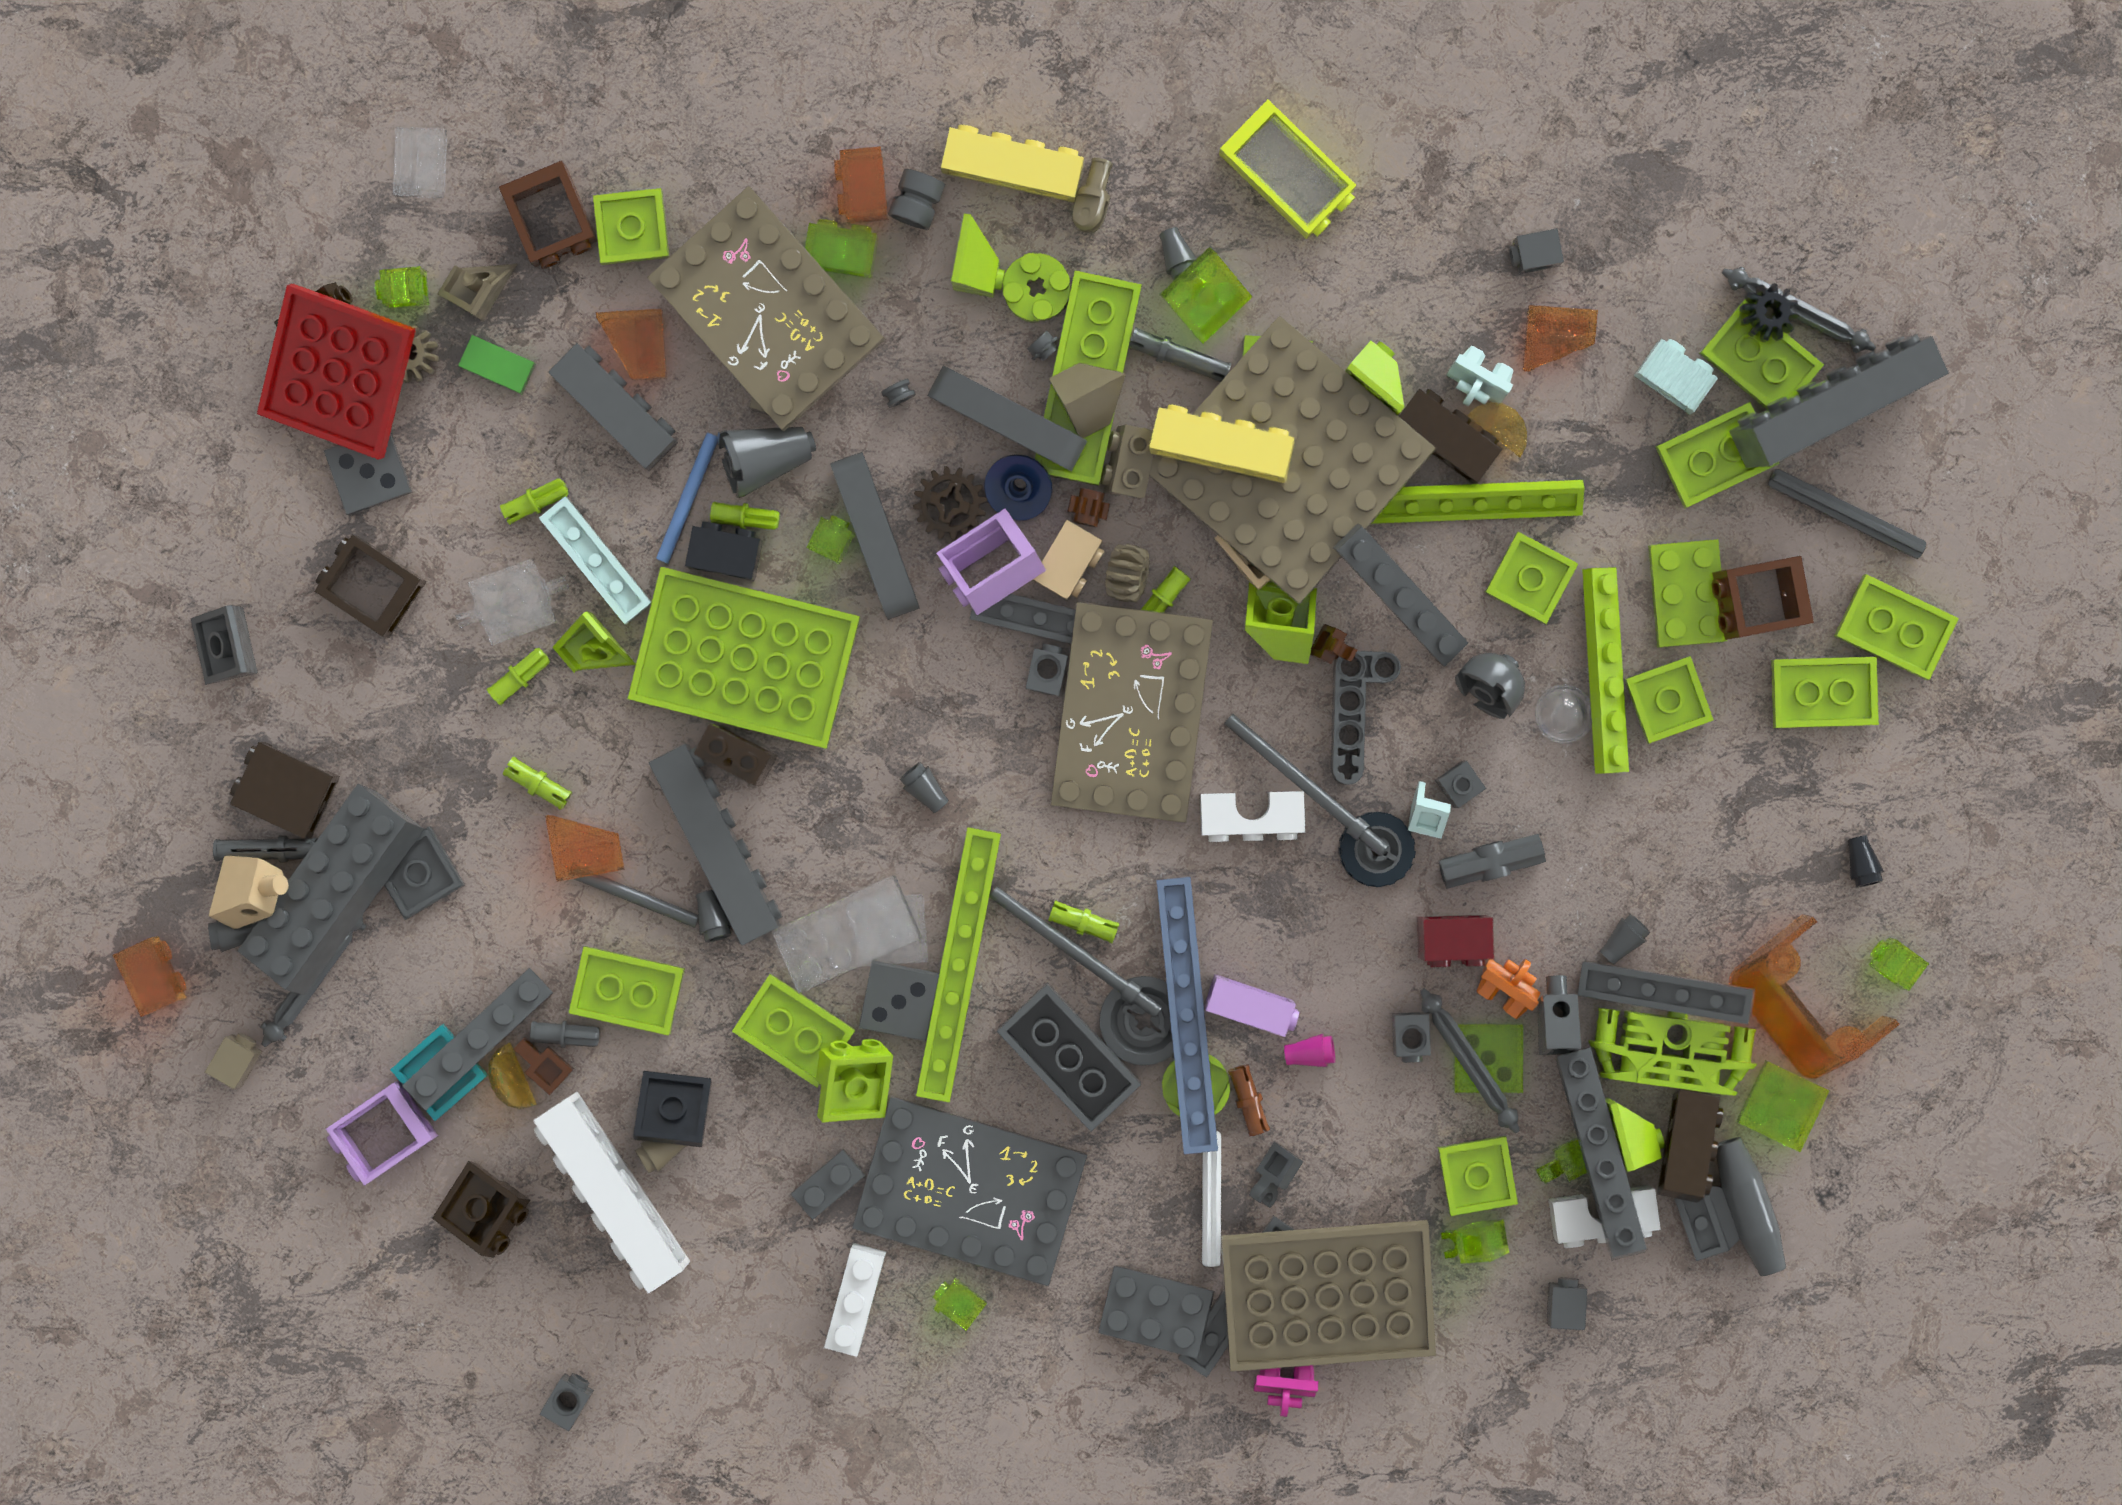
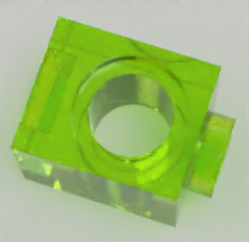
(402, 287)
(1897, 963)

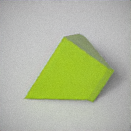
(590, 646)

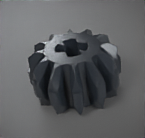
(1757, 308)

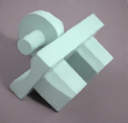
(1478, 381)

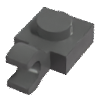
(1277, 1171)

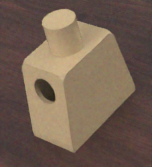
(246, 891)

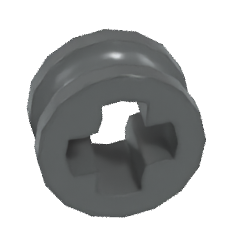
(898, 393)

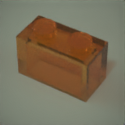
(862, 185)
(150, 975)

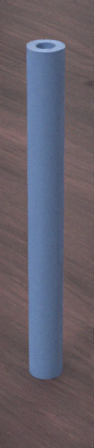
(687, 498)

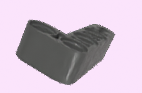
(1356, 717)

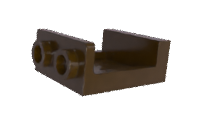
(283, 790)

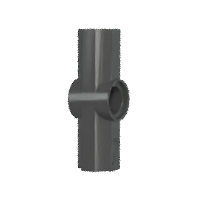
(1492, 861)

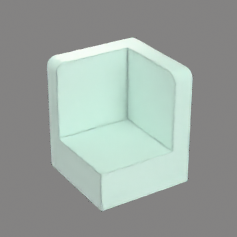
(1427, 815)

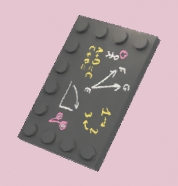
(969, 1191)

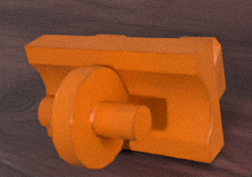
(1513, 981)

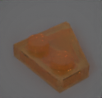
(1556, 332)
(637, 341)
(582, 849)

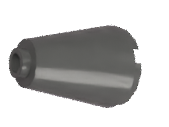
(762, 455)

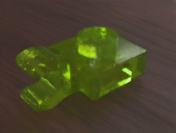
(1567, 1161)

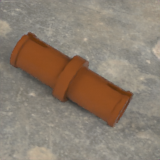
(1249, 1100)

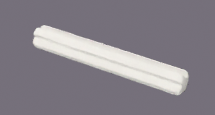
(1211, 1207)

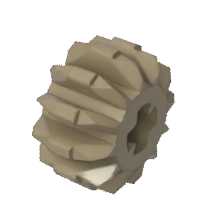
(423, 356)
(1127, 573)

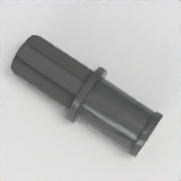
(564, 1034)

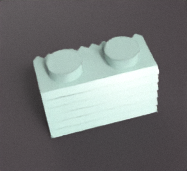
(1676, 375)

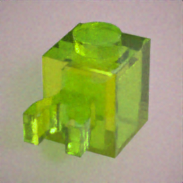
(1478, 1241)

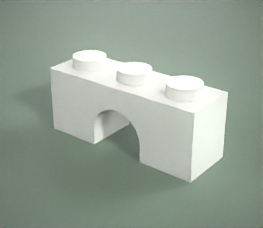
(1283, 816)
(1574, 1223)
(855, 1299)

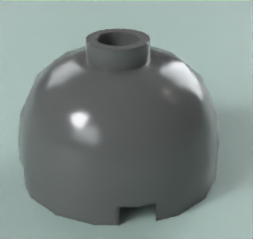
(1494, 682)

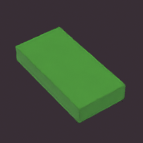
(497, 364)

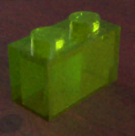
(842, 249)

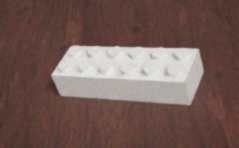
(611, 1192)

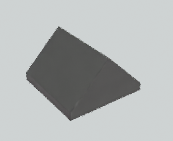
(224, 644)

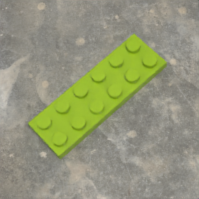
(1095, 334)

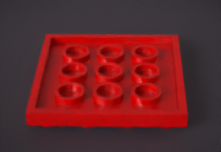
(335, 371)

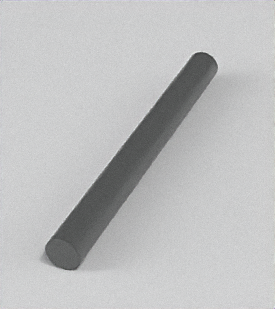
(641, 899)

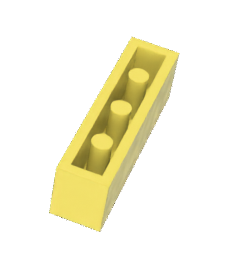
(1012, 164)
(1222, 444)

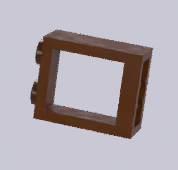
(535, 183)
(1792, 590)

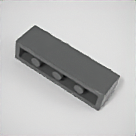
(612, 406)

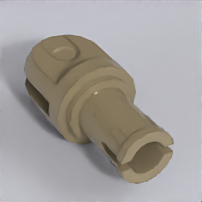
(1093, 199)

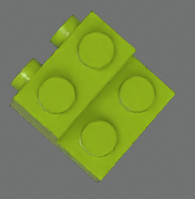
(853, 1081)

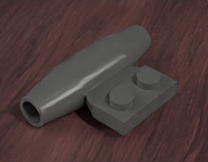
(1735, 1213)

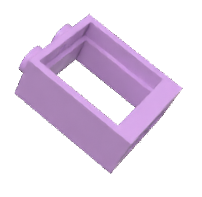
(978, 544)
(1251, 1006)
(410, 1114)

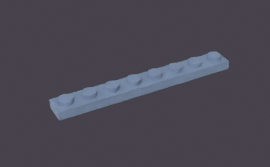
(1187, 1015)

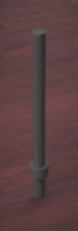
(1356, 827)
(1129, 991)

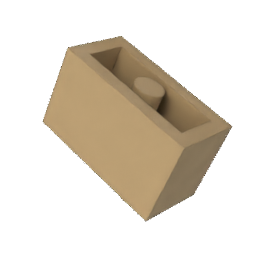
(1068, 560)

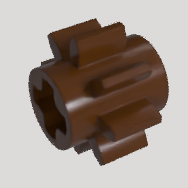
(1088, 507)

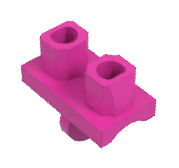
(1301, 1385)

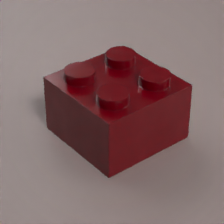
(1455, 938)

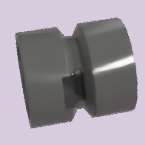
(916, 199)

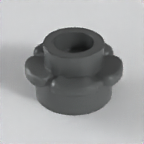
(1043, 346)

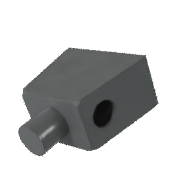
(1558, 1034)

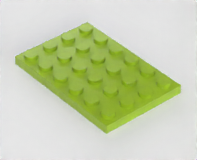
(743, 657)

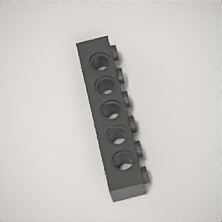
(1601, 1154)

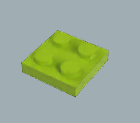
(631, 226)
(1531, 578)
(1669, 699)
(1477, 1175)

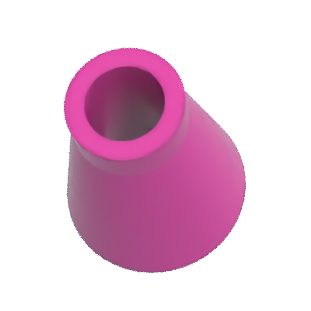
(1314, 1051)

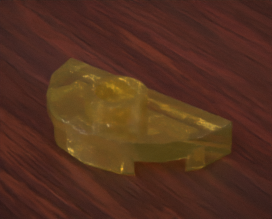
(1503, 424)
(508, 1079)

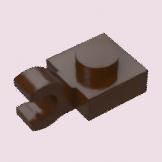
(1331, 645)
(546, 1068)

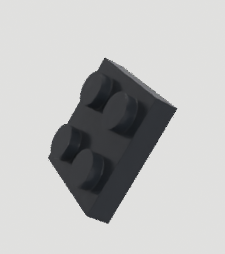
(672, 1109)

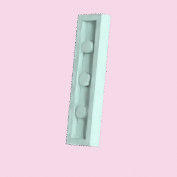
(595, 560)

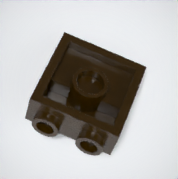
(482, 1210)

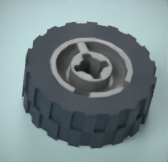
(1383, 869)

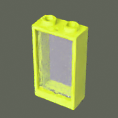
(1288, 170)

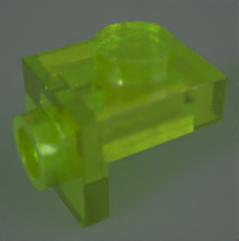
(958, 1303)

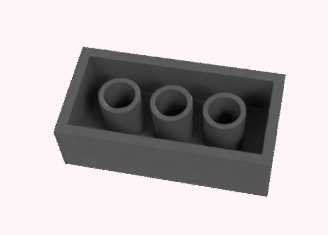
(1069, 1056)

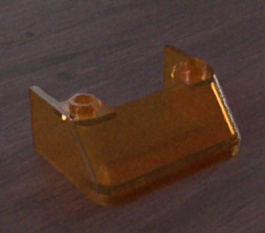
(1787, 1018)

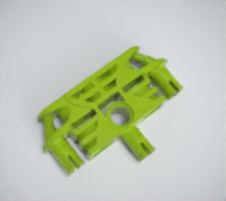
(1668, 1069)

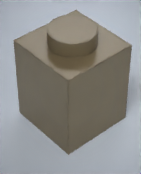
(234, 1060)

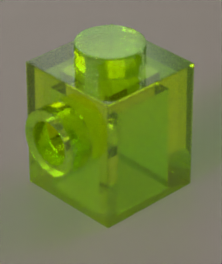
(831, 539)

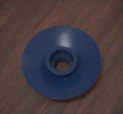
(1019, 502)

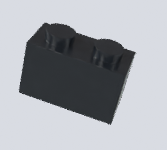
(723, 551)

